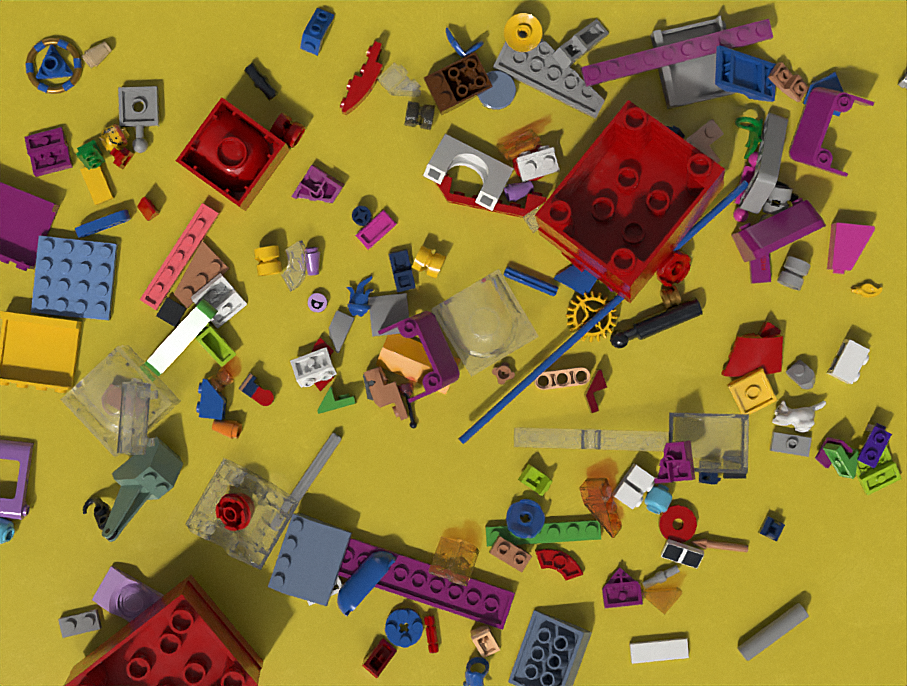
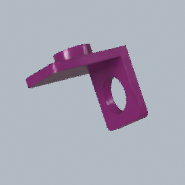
(821, 456)

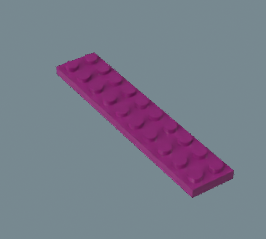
(412, 580)

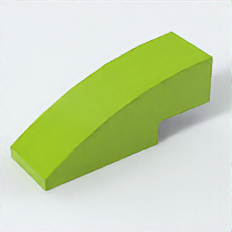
(215, 344)

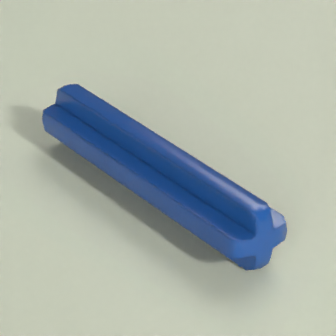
(530, 281)

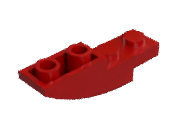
(361, 87)

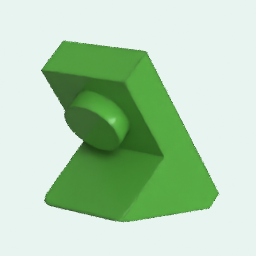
(329, 402)
(843, 462)

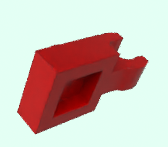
(121, 157)

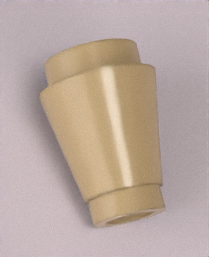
(96, 54)

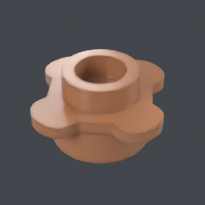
(498, 372)

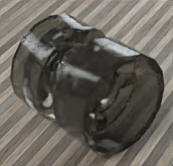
(426, 116)

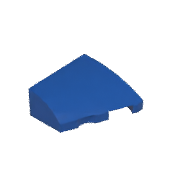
(576, 280)

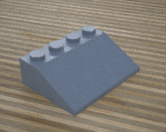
(309, 559)
(549, 652)

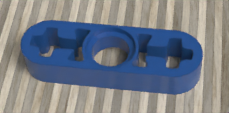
(102, 223)

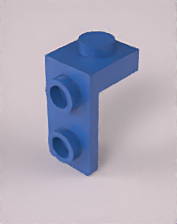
(315, 31)

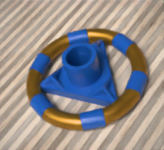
(53, 66)

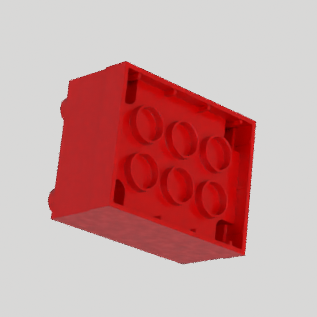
(630, 201)
(173, 643)

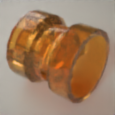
(221, 379)

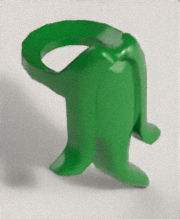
(755, 132)

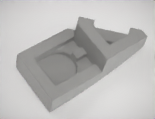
(339, 329)

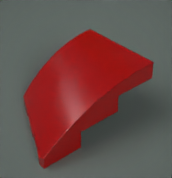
(753, 352)

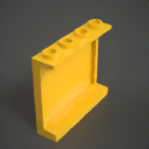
(38, 351)

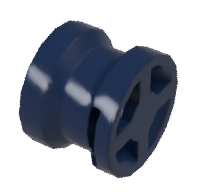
(363, 213)

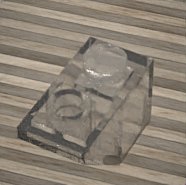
(397, 82)

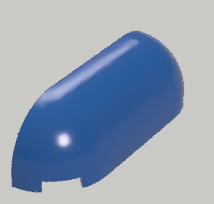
(364, 580)

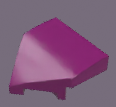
(621, 591)

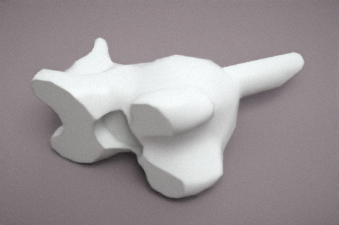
(800, 418)

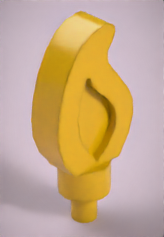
(867, 290)

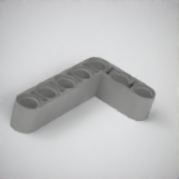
(767, 164)

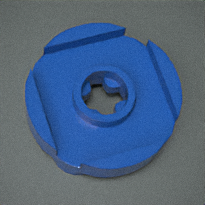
(523, 508)
(404, 616)

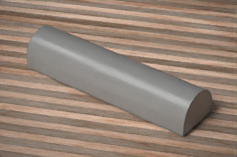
(773, 632)

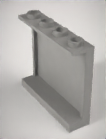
(693, 79)

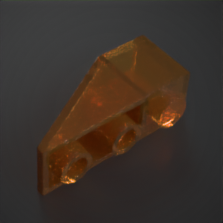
(599, 501)

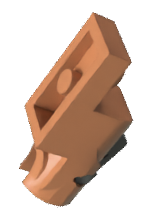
(384, 393)

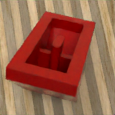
(379, 658)

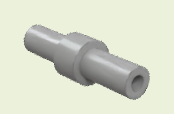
(661, 576)

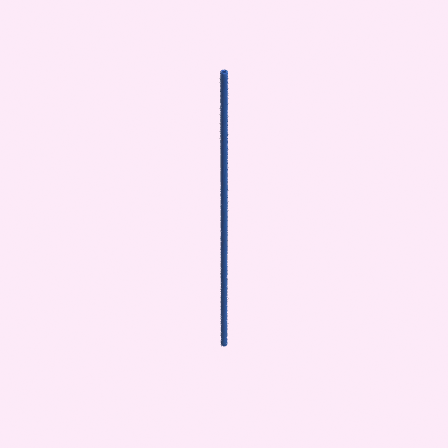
(591, 323)

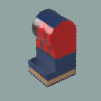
(262, 396)

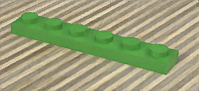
(550, 533)

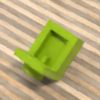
(535, 480)

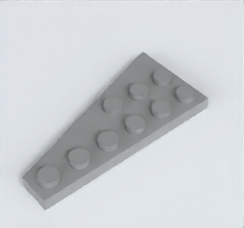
(546, 75)

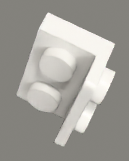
(537, 164)
(313, 368)

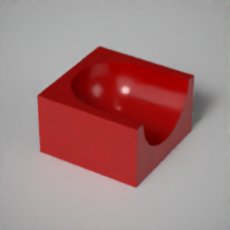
(233, 154)

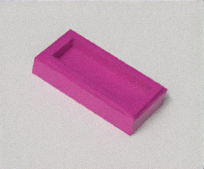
(376, 230)

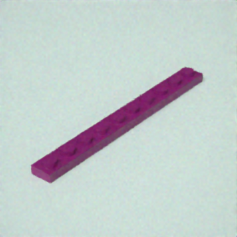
(676, 53)

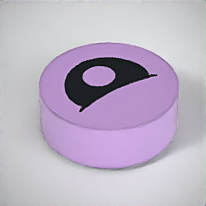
(317, 302)

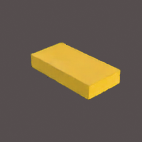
(97, 185)

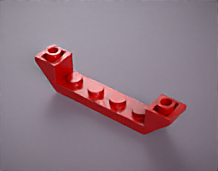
(532, 200)

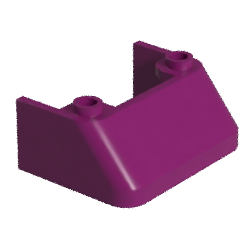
(814, 124)
(777, 230)
(436, 348)

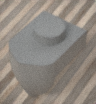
(802, 375)

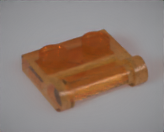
(513, 147)

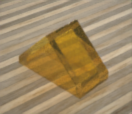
(662, 597)

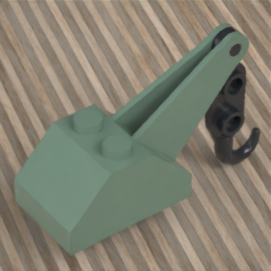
(140, 480)

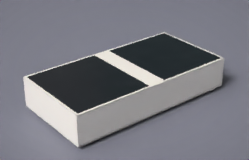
(682, 553)

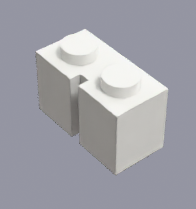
(850, 361)
(633, 486)

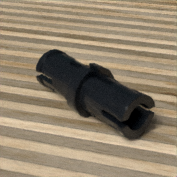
(260, 81)

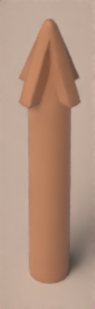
(704, 543)

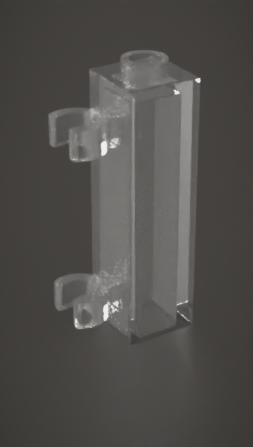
(134, 417)

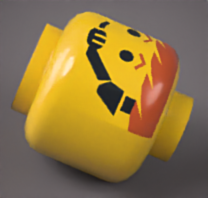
(114, 137)

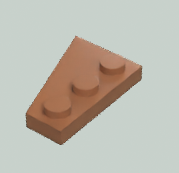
(201, 271)

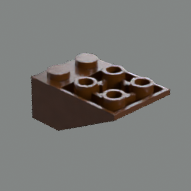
(457, 83)

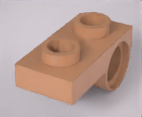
(510, 553)

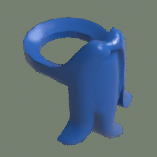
(458, 48)
(358, 301)
(475, 678)

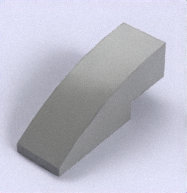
(580, 44)

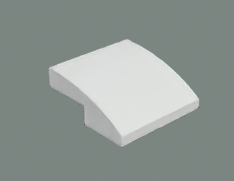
(222, 297)

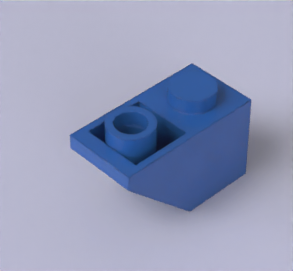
(212, 402)

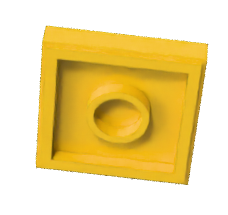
(752, 392)

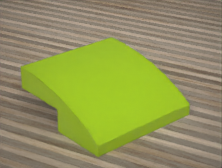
(879, 477)

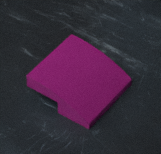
(48, 152)

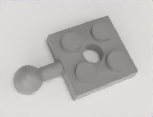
(147, 117)

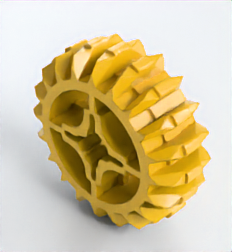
(581, 302)

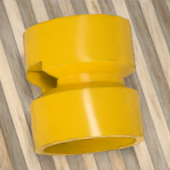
(268, 260)
(428, 262)

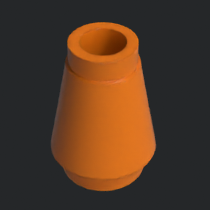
(228, 428)

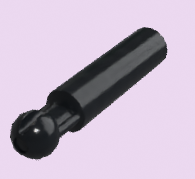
(657, 323)

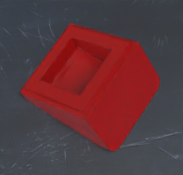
(147, 208)
(768, 329)

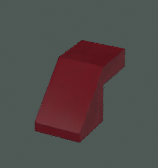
(596, 383)

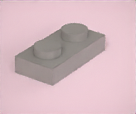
(80, 623)

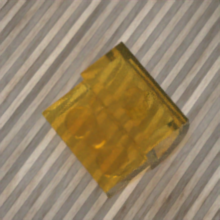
(454, 560)

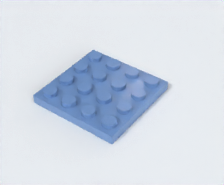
(74, 278)

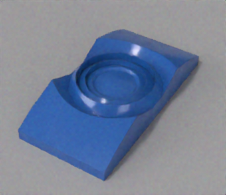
(744, 74)

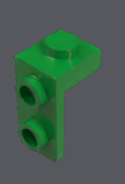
(90, 155)

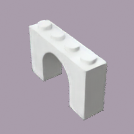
(455, 153)

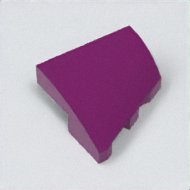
(676, 463)

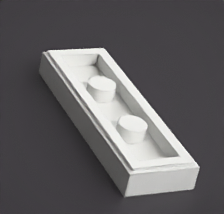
(659, 650)

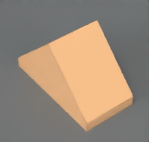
(484, 640)

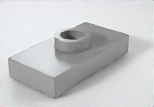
(790, 444)

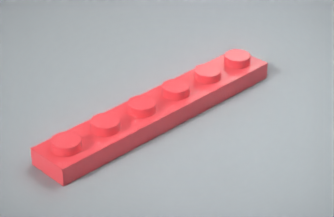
(179, 256)

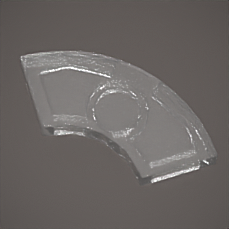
(296, 265)

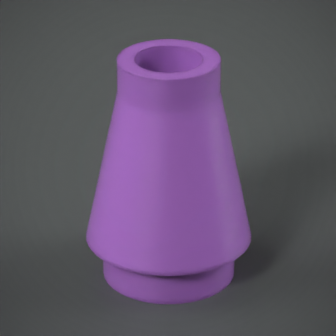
(518, 190)
(313, 260)

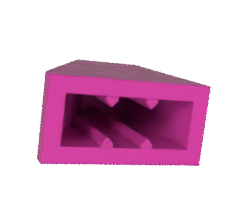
(847, 245)

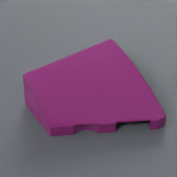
(318, 186)

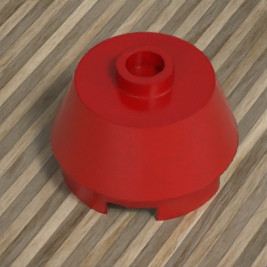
(235, 510)

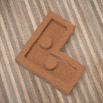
(704, 137)

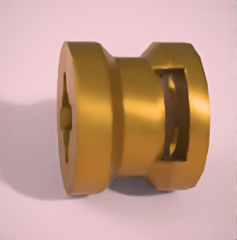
(670, 296)

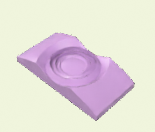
(124, 595)

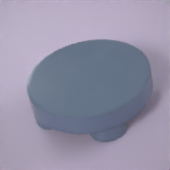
(501, 93)

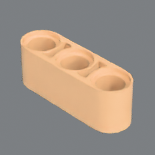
(571, 378)

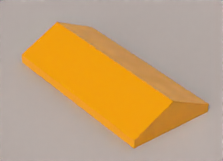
(407, 359)

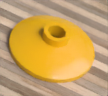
(526, 23)

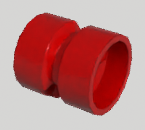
(288, 130)

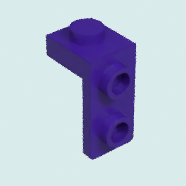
(874, 444)

